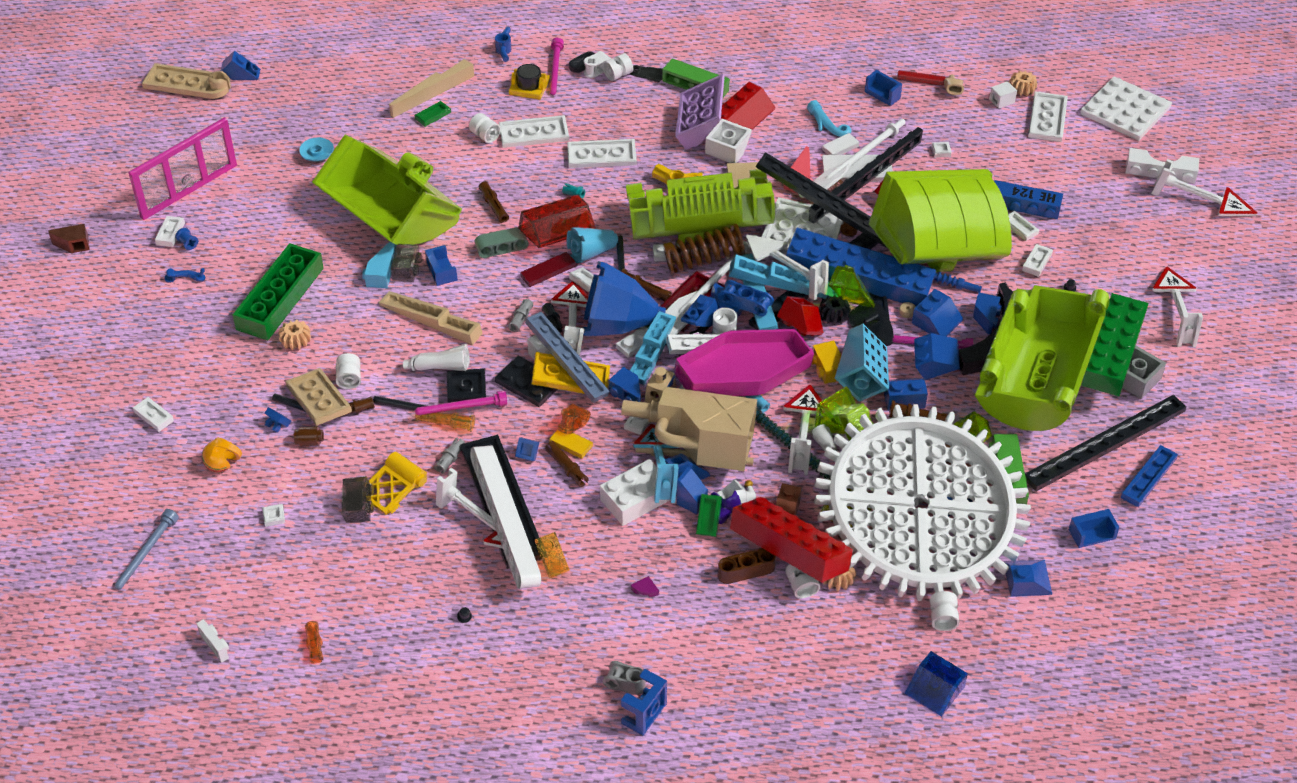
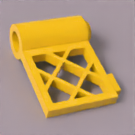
(404, 473)

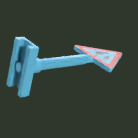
(666, 473)

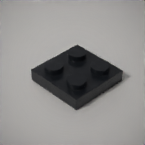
(466, 384)

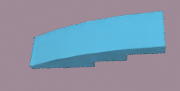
(652, 346)

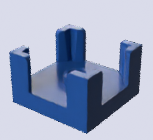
(649, 704)

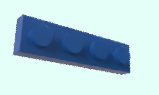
(1149, 476)

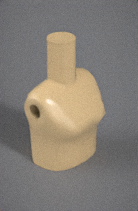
(953, 85)

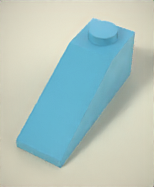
(379, 267)

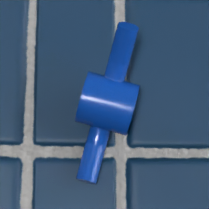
(503, 43)

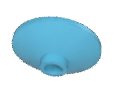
(316, 149)

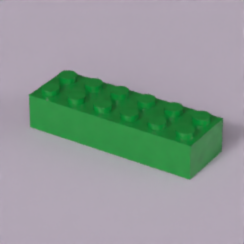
(278, 291)
(1115, 345)

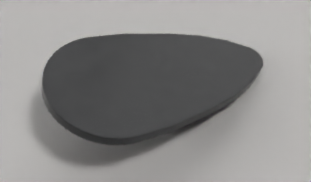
(875, 320)

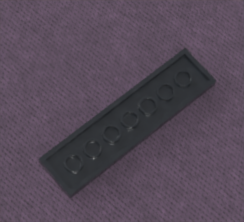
(515, 491)

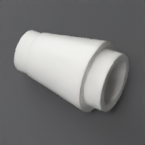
(823, 437)

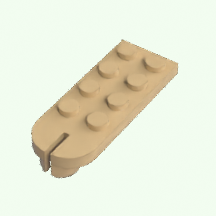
(187, 81)

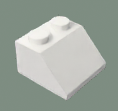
(727, 141)

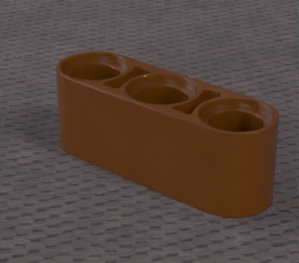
(746, 566)

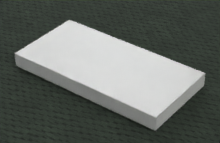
(1048, 116)
(534, 131)
(601, 153)
(831, 161)

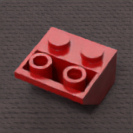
(801, 315)

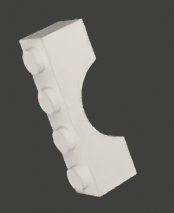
(1142, 164)

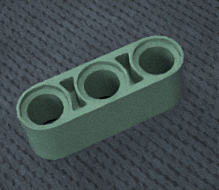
(500, 242)

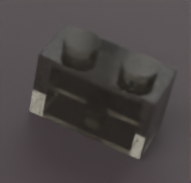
(406, 262)
(357, 499)

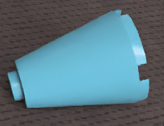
(589, 242)

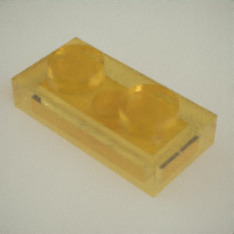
(552, 555)

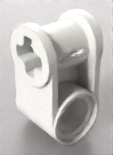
(594, 64)

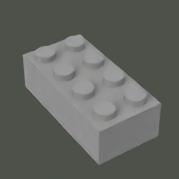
(1143, 373)

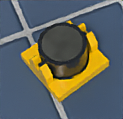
(531, 80)

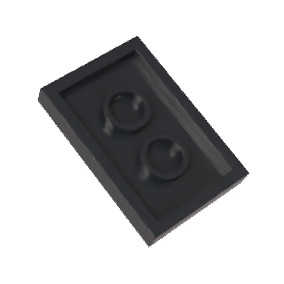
(518, 379)

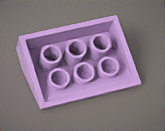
(699, 111)

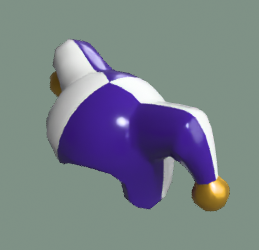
(734, 495)

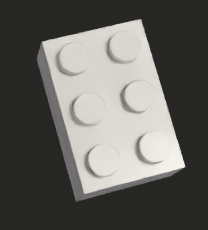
(631, 493)

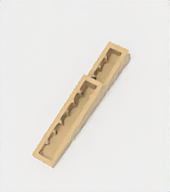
(432, 87)
(433, 316)

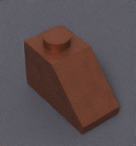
(789, 498)

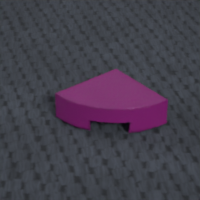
(645, 587)

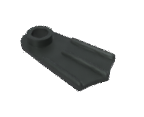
(648, 73)

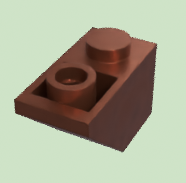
(70, 238)

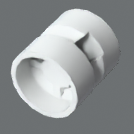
(617, 67)
(484, 128)
(724, 320)
(348, 371)
(801, 583)
(944, 611)

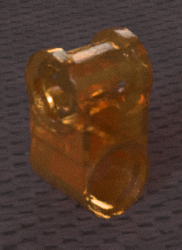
(573, 419)

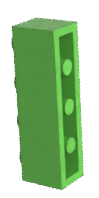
(688, 76)
(1011, 447)

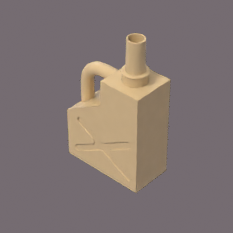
(709, 426)

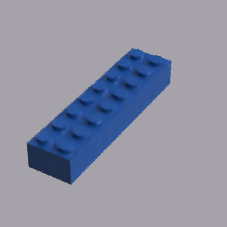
(878, 272)

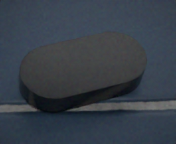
(577, 64)

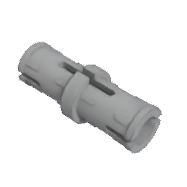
(520, 315)
(449, 456)

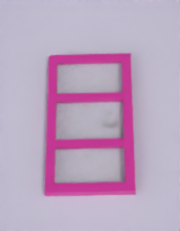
(183, 168)

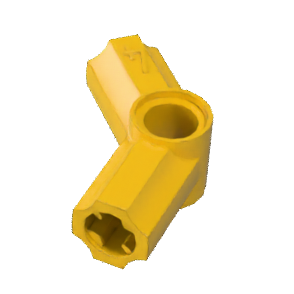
(663, 173)

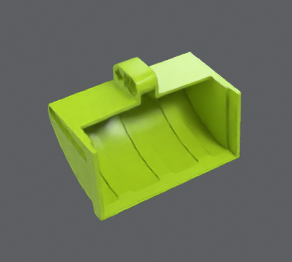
(387, 193)
(942, 217)

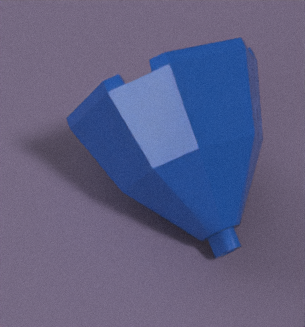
(617, 304)

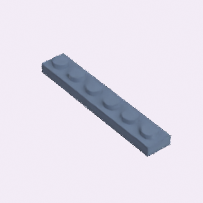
(567, 357)

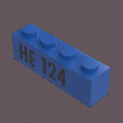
(1030, 199)

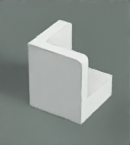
(1003, 95)

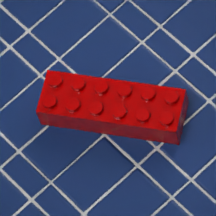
(791, 539)

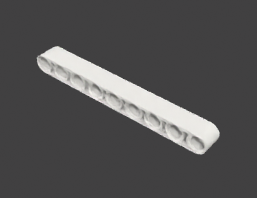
(505, 517)

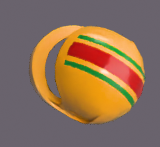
(216, 455)

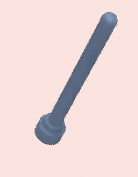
(167, 519)

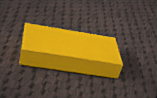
(572, 443)

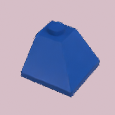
(1028, 578)

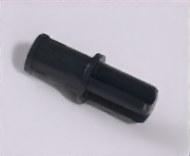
(552, 316)

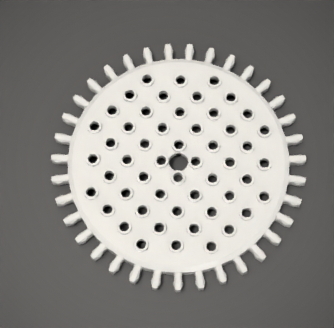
(963, 449)

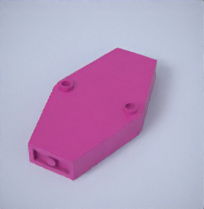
(744, 362)

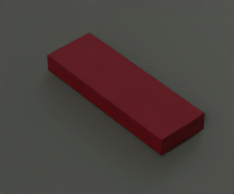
(548, 269)

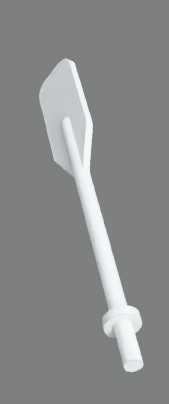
(834, 174)
(683, 303)

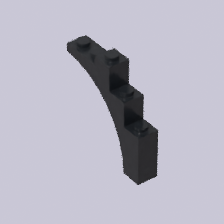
(974, 357)

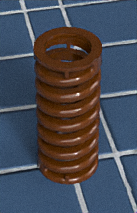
(734, 237)

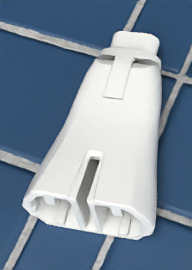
(451, 359)

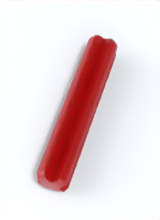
(921, 77)

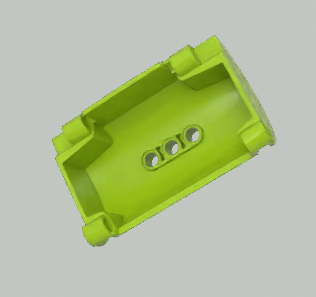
(700, 205)
(1040, 356)

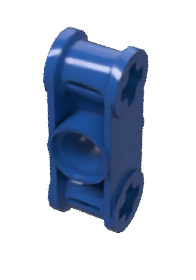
(745, 298)

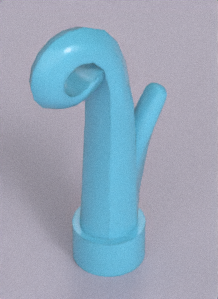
(822, 120)

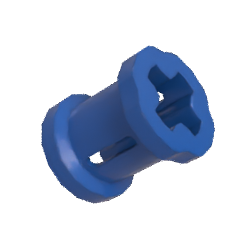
(184, 235)

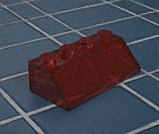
(552, 221)

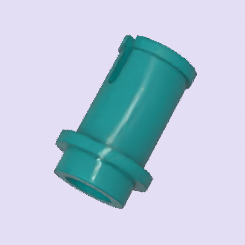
(573, 190)

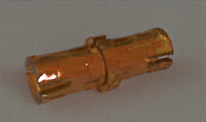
(314, 642)

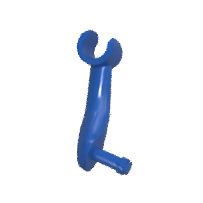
(171, 274)

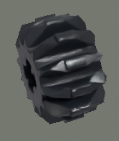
(834, 309)

